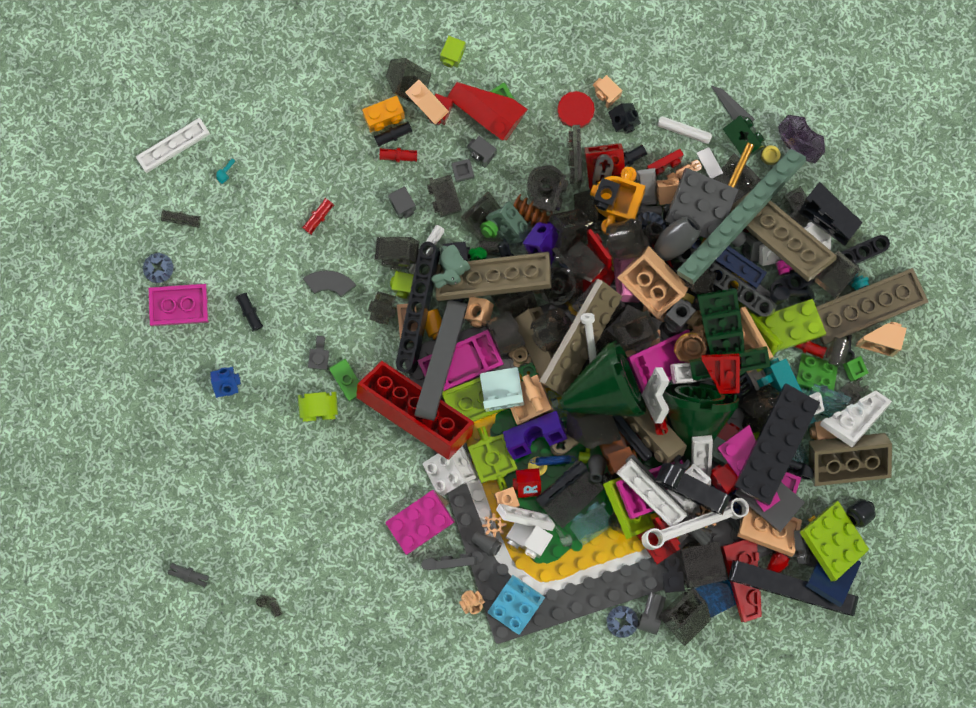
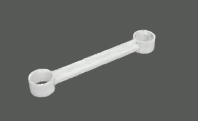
(694, 524)

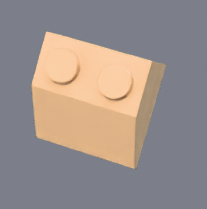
(884, 340)

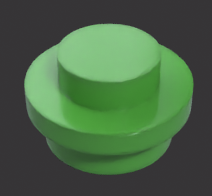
(489, 229)

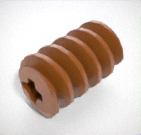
(530, 213)

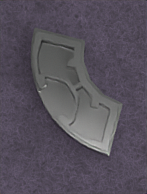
(329, 281)

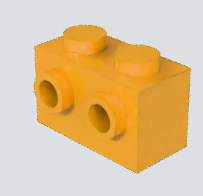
(383, 114)

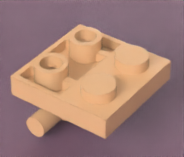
(535, 401)

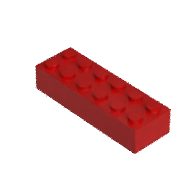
(397, 400)

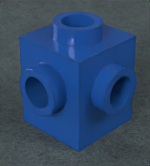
(225, 382)

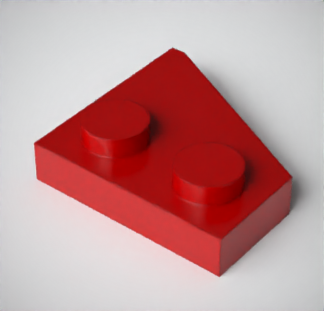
(724, 371)

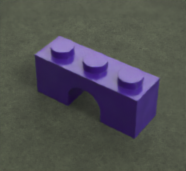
(520, 438)

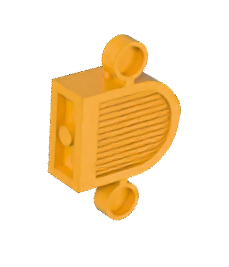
(627, 200)

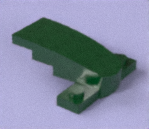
(724, 333)

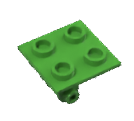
(816, 371)

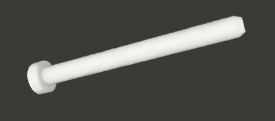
(588, 319)

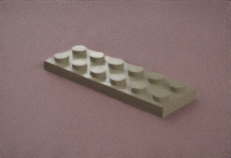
(789, 240)
(500, 276)
(871, 305)
(573, 349)

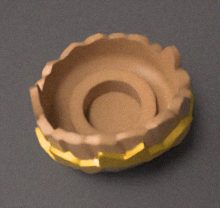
(690, 347)

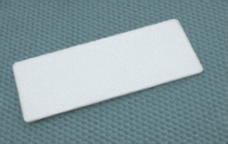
(709, 163)

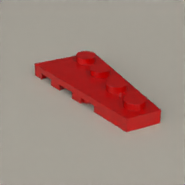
(746, 598)

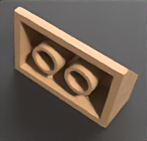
(653, 282)

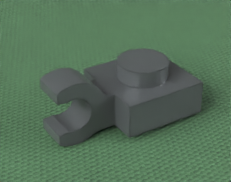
(319, 357)

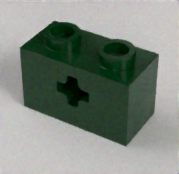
(735, 133)

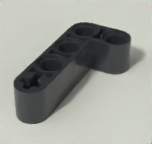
(676, 480)

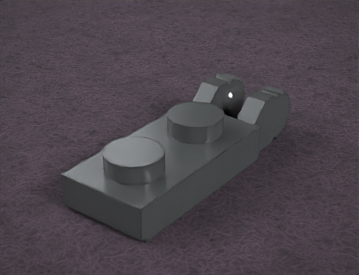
(449, 562)

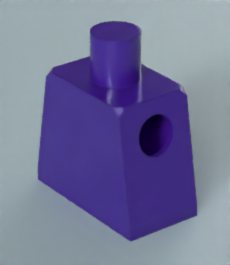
(541, 239)

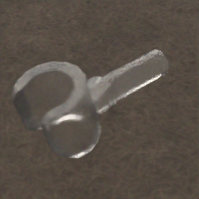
(565, 540)

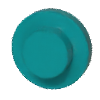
(860, 282)

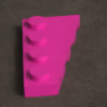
(736, 453)

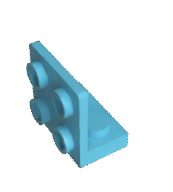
(516, 604)

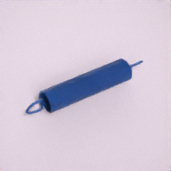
(553, 460)

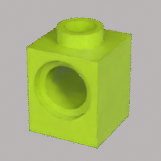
(452, 52)

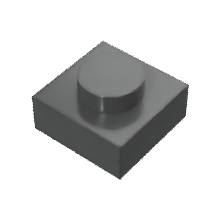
(462, 170)

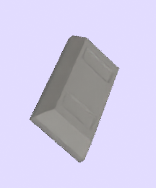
(648, 178)

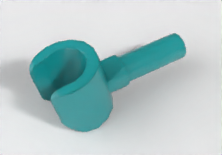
(221, 174)

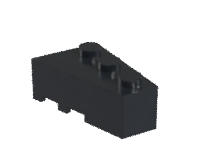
(830, 214)

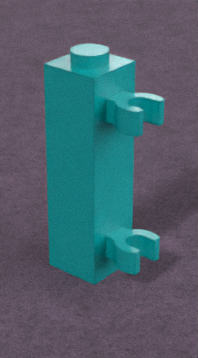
(778, 375)

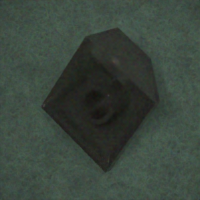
(403, 74)

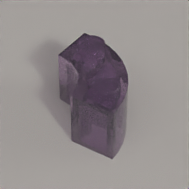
(800, 137)

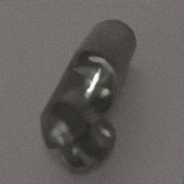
(270, 603)

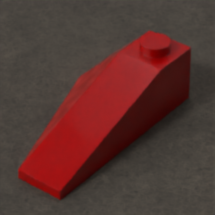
(491, 110)

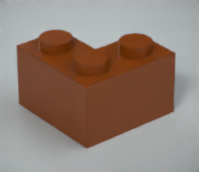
(616, 454)

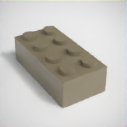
(839, 463)

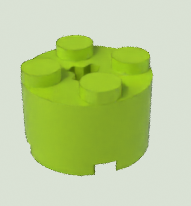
(318, 405)

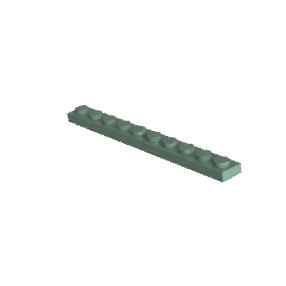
(741, 216)

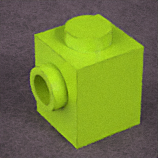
(401, 284)

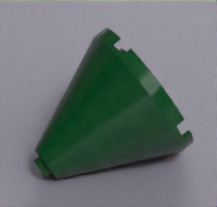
(605, 387)
(697, 411)

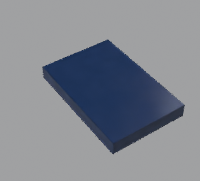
(836, 590)

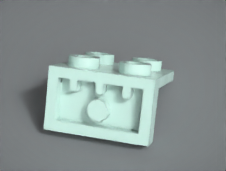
(501, 389)

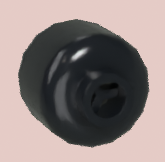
(861, 512)

